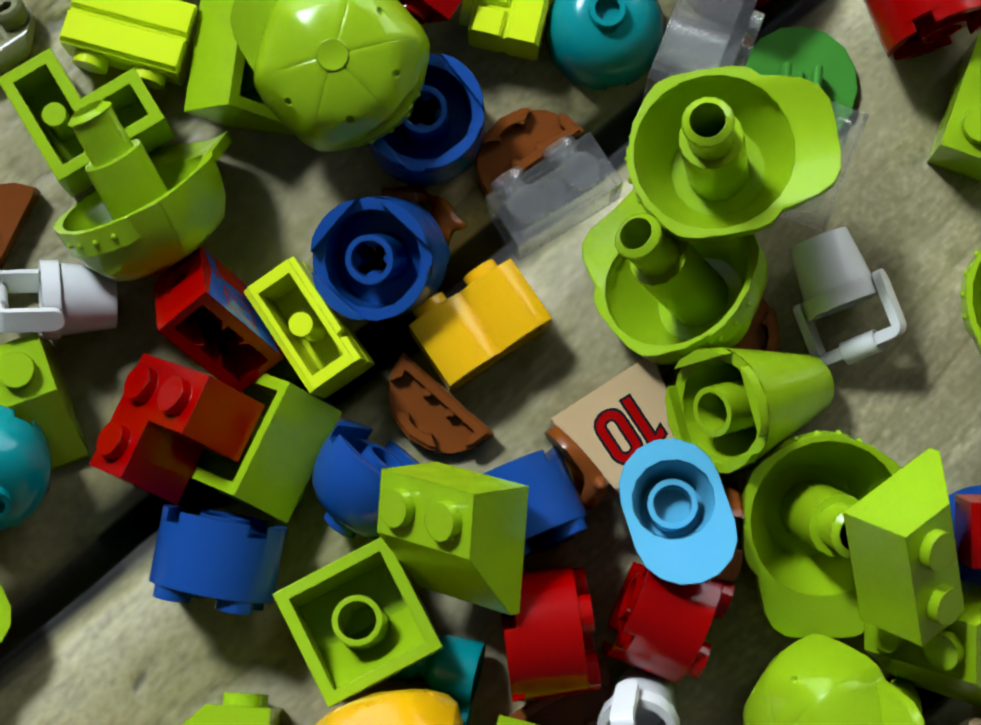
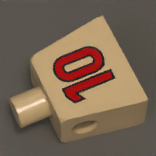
(618, 419)

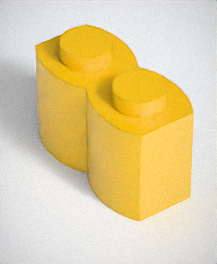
(478, 323)

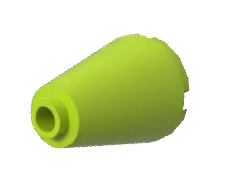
(745, 401)

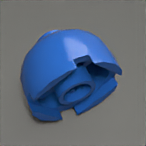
(350, 475)

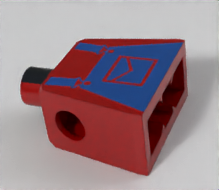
(197, 308)

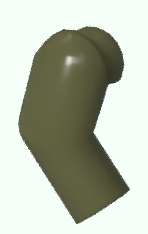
(16, 33)

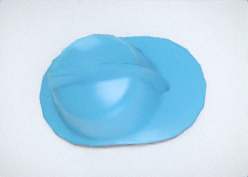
(677, 512)

